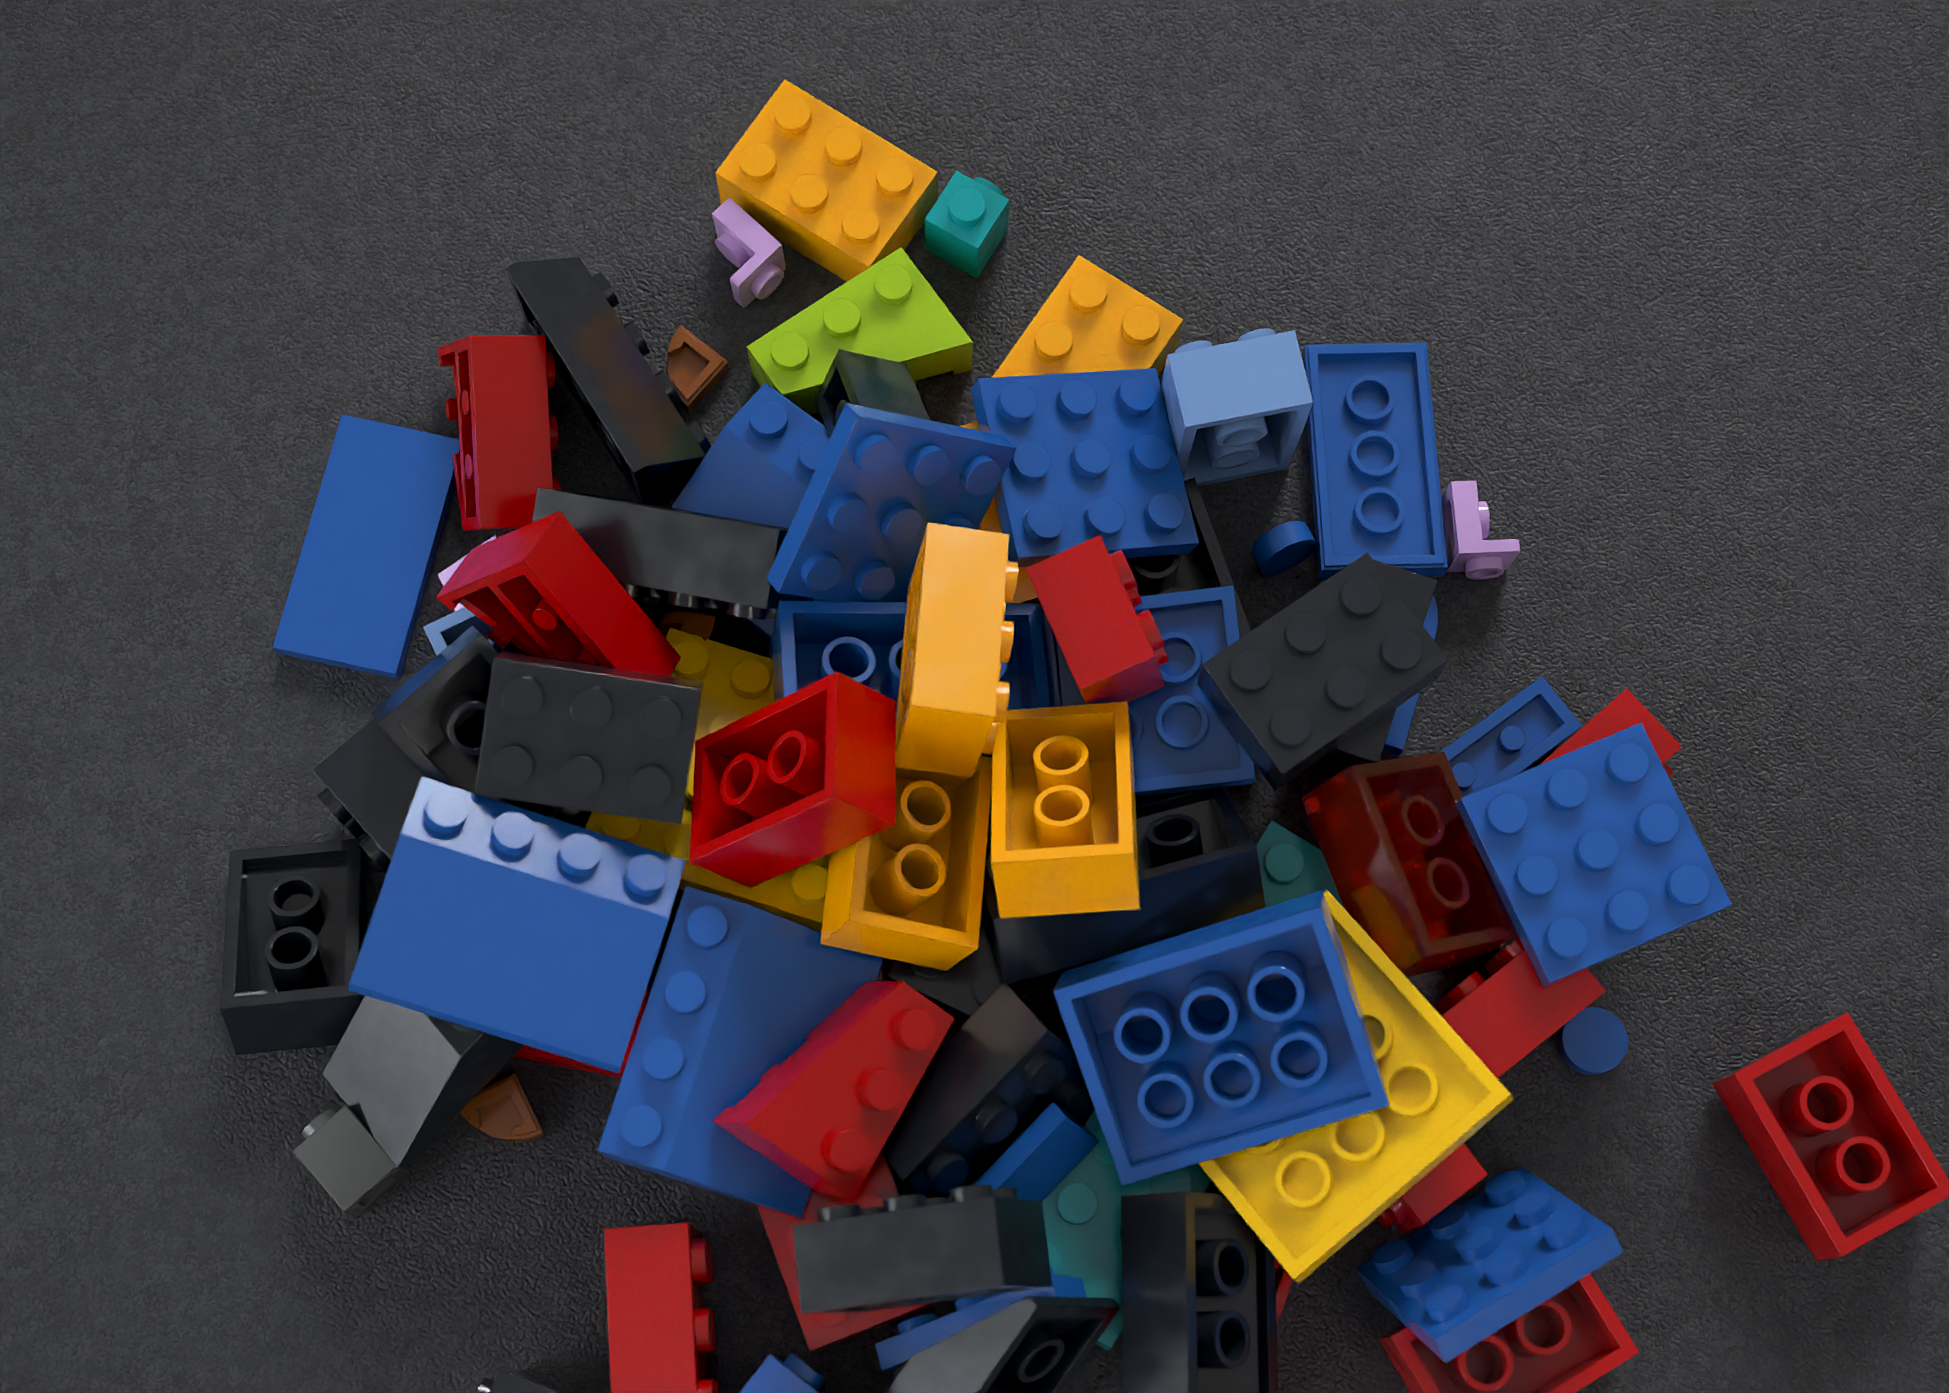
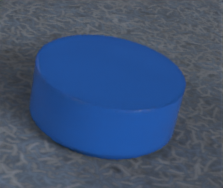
(1283, 547)
(1593, 1041)

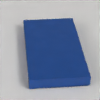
(1374, 457)
(369, 548)

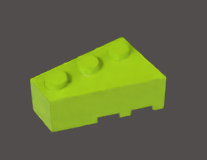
(878, 314)

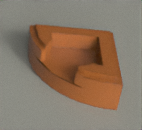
(693, 367)
(691, 623)
(504, 1112)

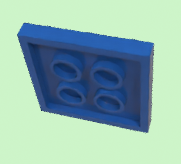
(1086, 464)
(873, 502)
(1175, 729)
(1592, 854)
(1487, 1261)

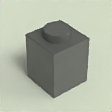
(347, 1160)

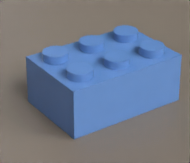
(1236, 405)

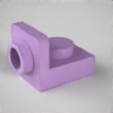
(751, 250)
(1465, 528)

